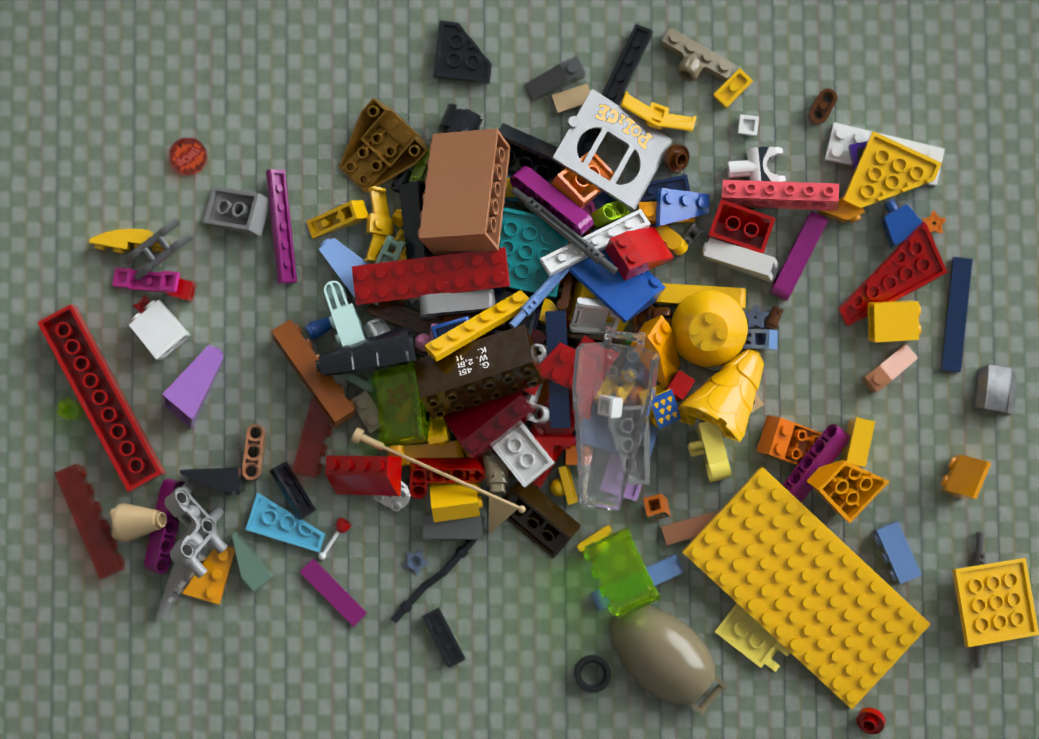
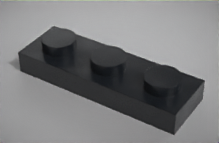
(292, 490)
(443, 637)

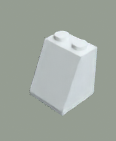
(159, 329)

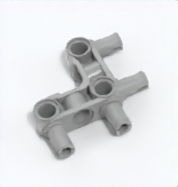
(199, 527)

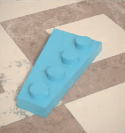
(278, 523)

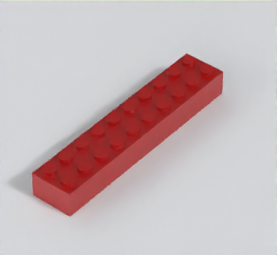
(101, 398)

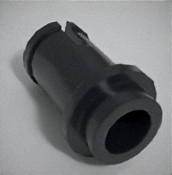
(401, 179)

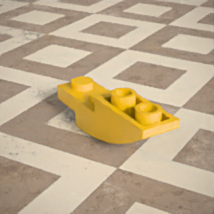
(122, 240)

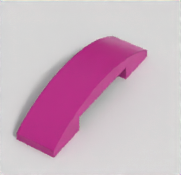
(152, 282)

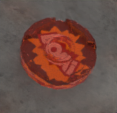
(188, 156)

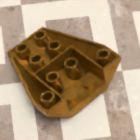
(380, 147)

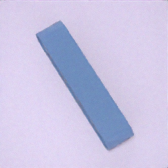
(658, 572)

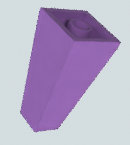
(190, 390)

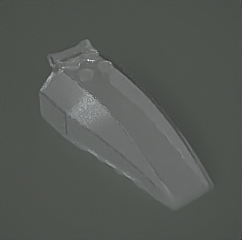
(606, 444)

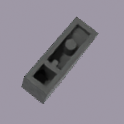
(556, 78)

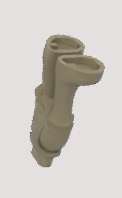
(495, 472)

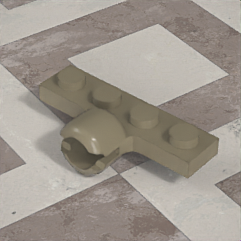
(696, 57)

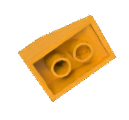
(661, 340)
(965, 477)

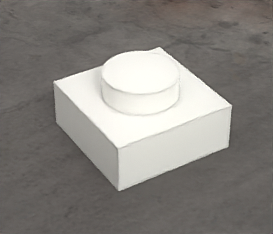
(748, 125)

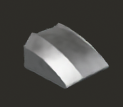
(995, 389)

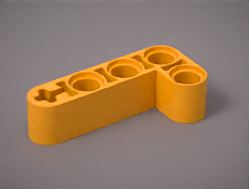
(452, 449)

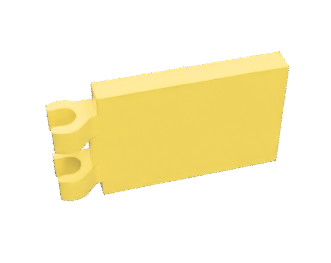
(750, 638)

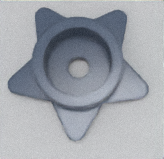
(756, 312)
(415, 566)

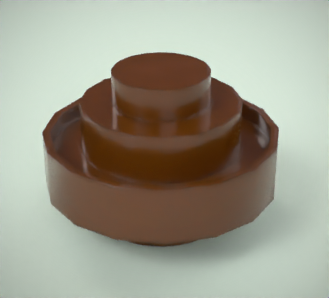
(676, 158)

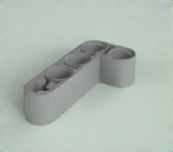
(455, 303)

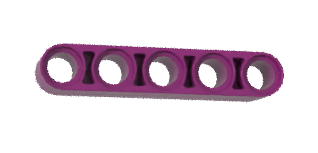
(552, 199)
(799, 255)
(821, 453)
(163, 540)

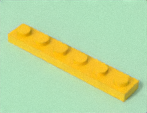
(476, 326)

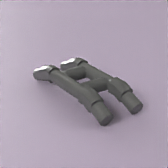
(168, 250)

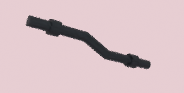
(406, 606)

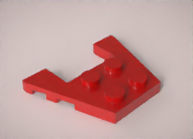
(558, 367)

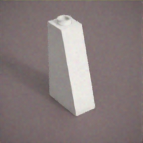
(741, 259)

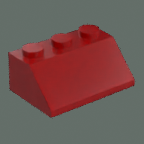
(741, 226)

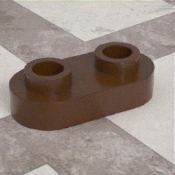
(822, 107)

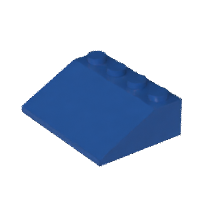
(622, 297)

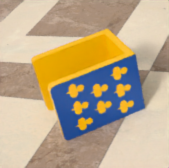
(664, 408)

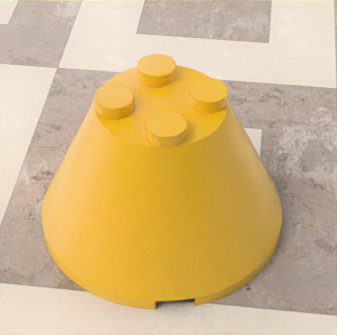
(709, 328)

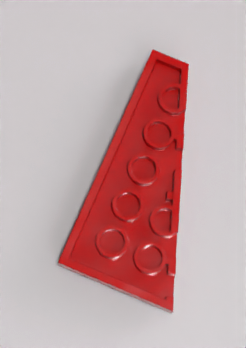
(905, 270)

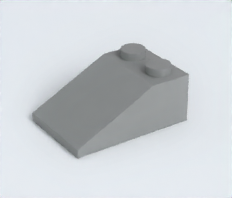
(237, 210)

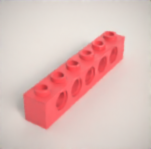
(781, 194)

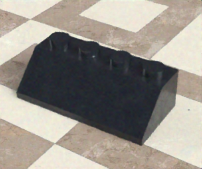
(530, 152)
(412, 205)

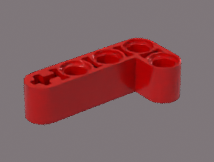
(462, 468)

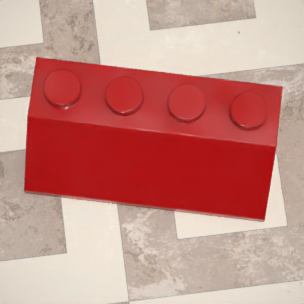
(364, 475)

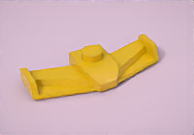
(657, 115)
(378, 222)

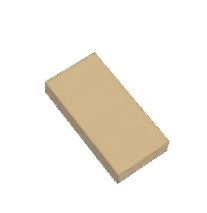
(570, 98)

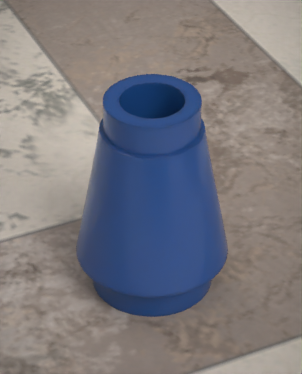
(318, 328)

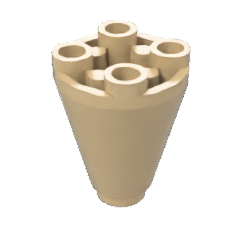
(135, 521)

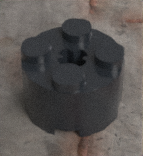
(459, 120)

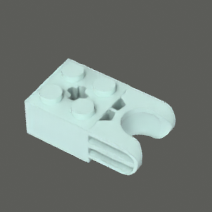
(344, 315)

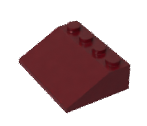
(488, 423)

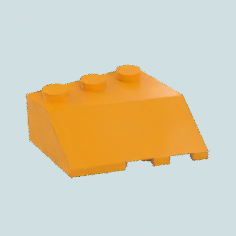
(846, 487)

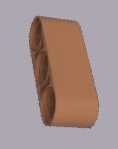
(251, 442)

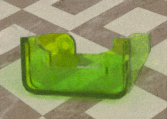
(399, 406)

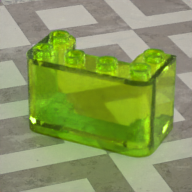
(621, 573)

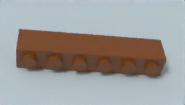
(303, 360)

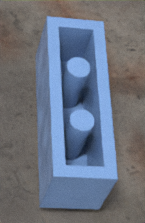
(896, 553)

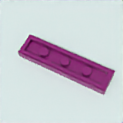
(333, 592)

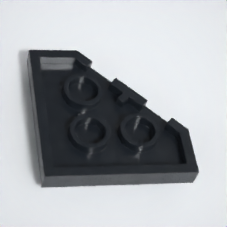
(459, 56)

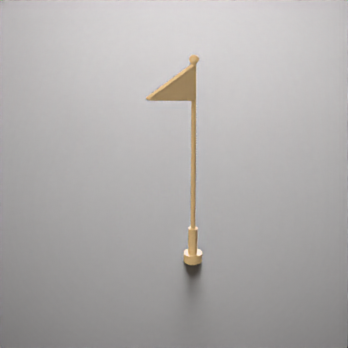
(498, 508)

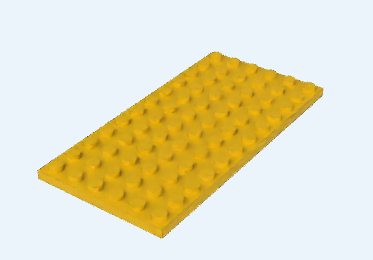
(806, 587)

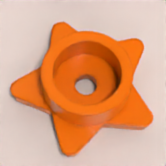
(934, 218)

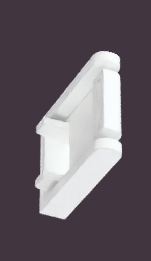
(591, 317)

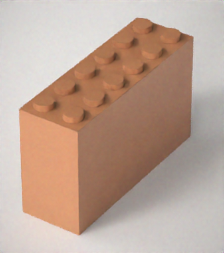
(464, 192)

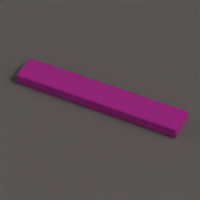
(281, 226)

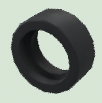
(592, 688)

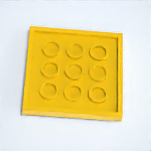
(995, 602)

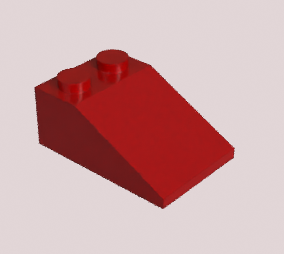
(637, 251)

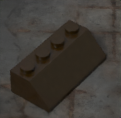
(543, 519)

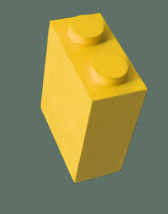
(893, 321)
(860, 439)
(454, 501)

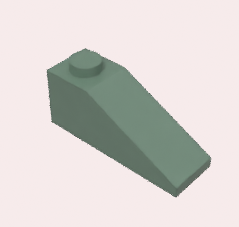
(251, 567)

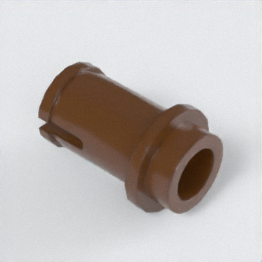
(773, 319)

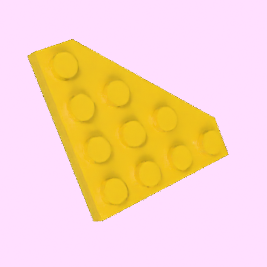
(886, 171)

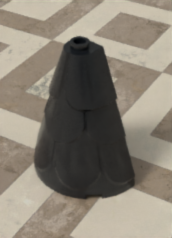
(370, 354)

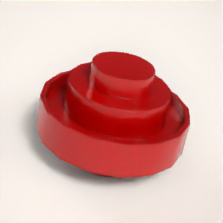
(871, 720)

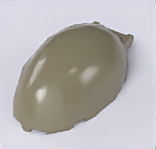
(666, 657)

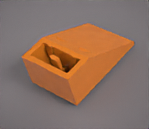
(786, 440)

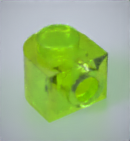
(69, 409)

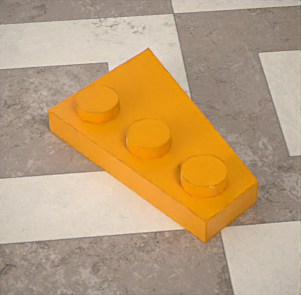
(213, 582)

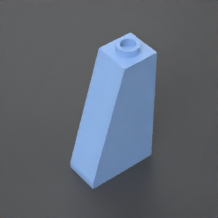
(341, 261)

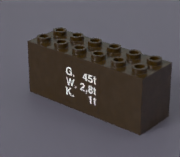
(479, 372)

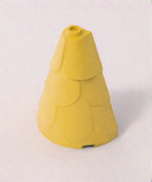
(727, 396)

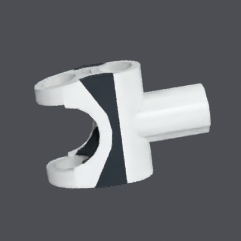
(756, 165)

